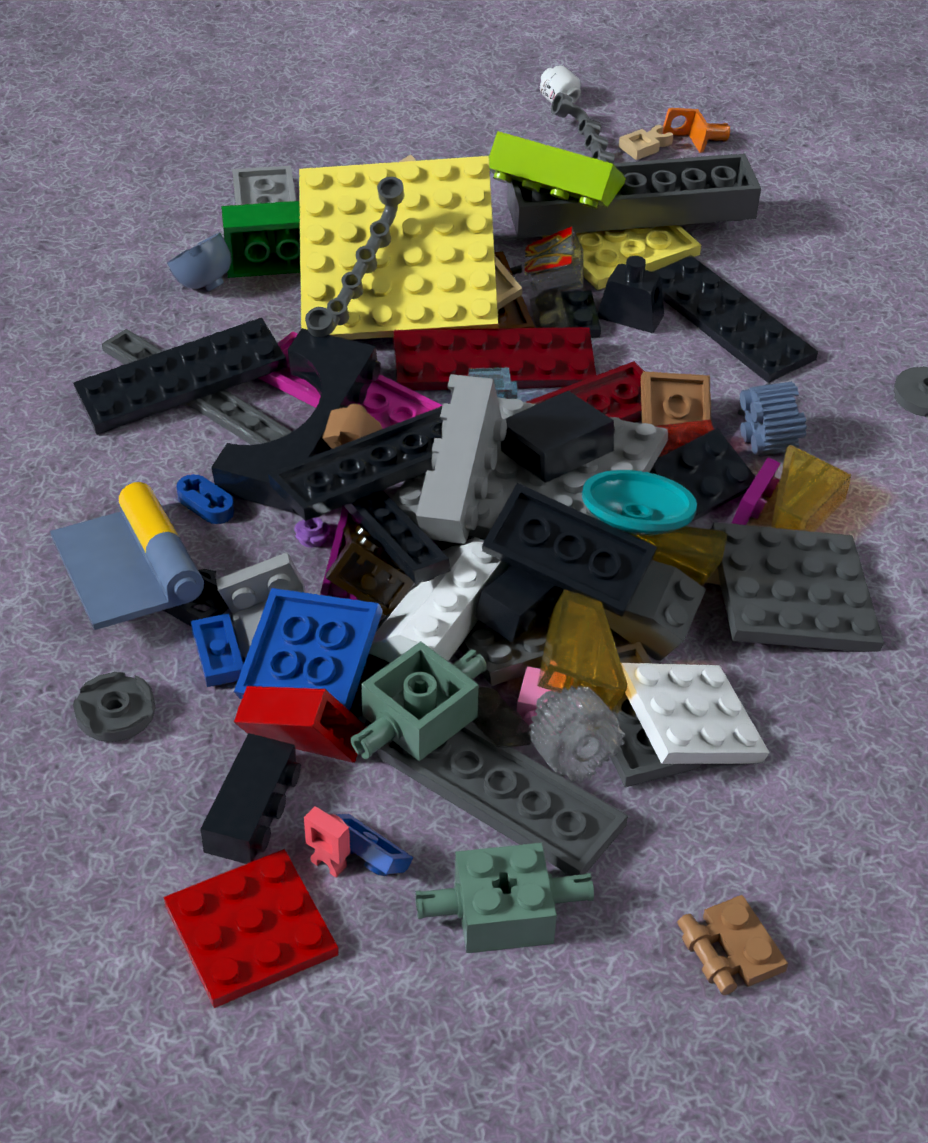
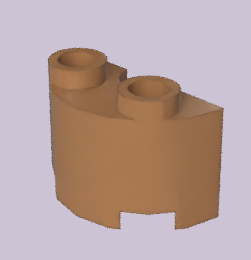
(348, 425)

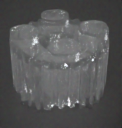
(575, 732)

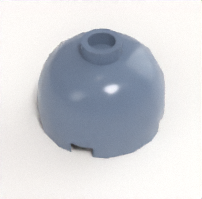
(202, 264)

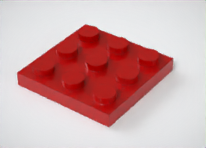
(250, 927)

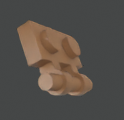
(742, 937)

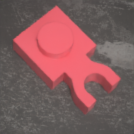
(329, 838)

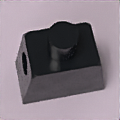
(633, 296)

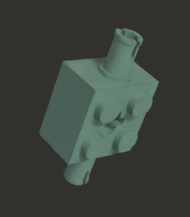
(419, 701)
(504, 897)

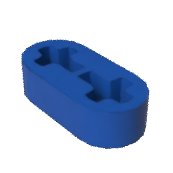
(209, 495)

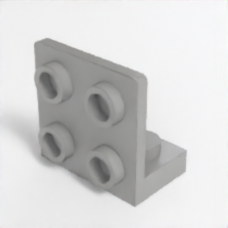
(249, 589)

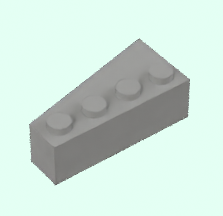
(461, 460)

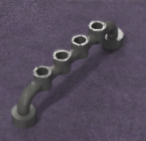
(597, 144)
(322, 320)

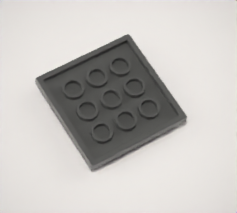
(796, 589)

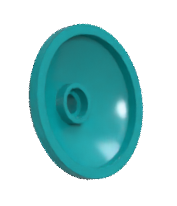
(639, 502)

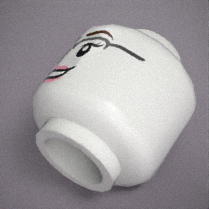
(559, 80)

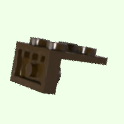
(369, 571)

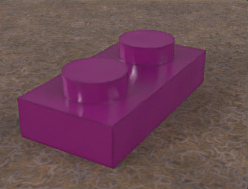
(763, 485)

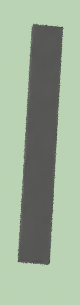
(220, 407)

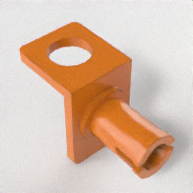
(696, 127)

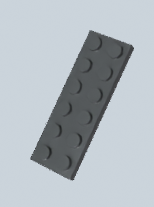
(515, 797)

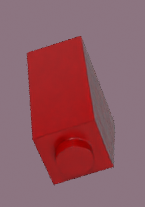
(300, 717)

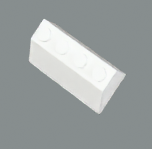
(440, 609)

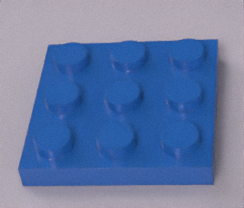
(311, 644)

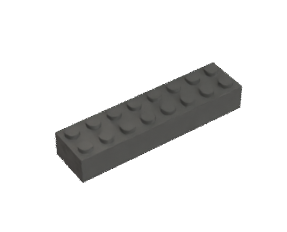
(652, 196)

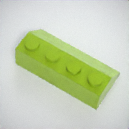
(555, 170)

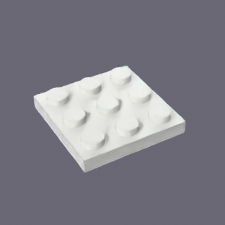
(692, 714)

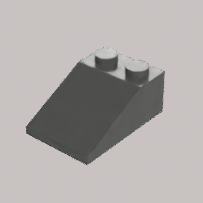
(659, 610)

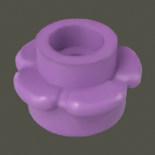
(312, 532)

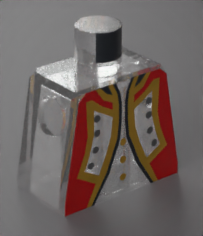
(552, 263)

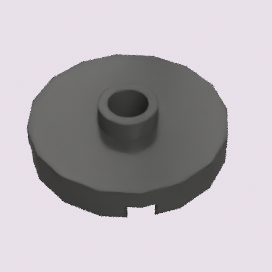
(912, 390)
(111, 691)

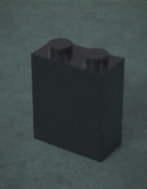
(558, 436)

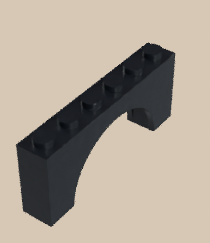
(341, 374)

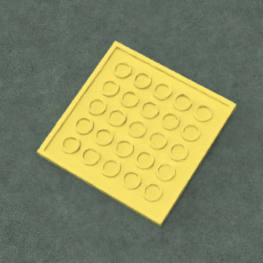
(439, 251)

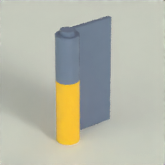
(128, 560)

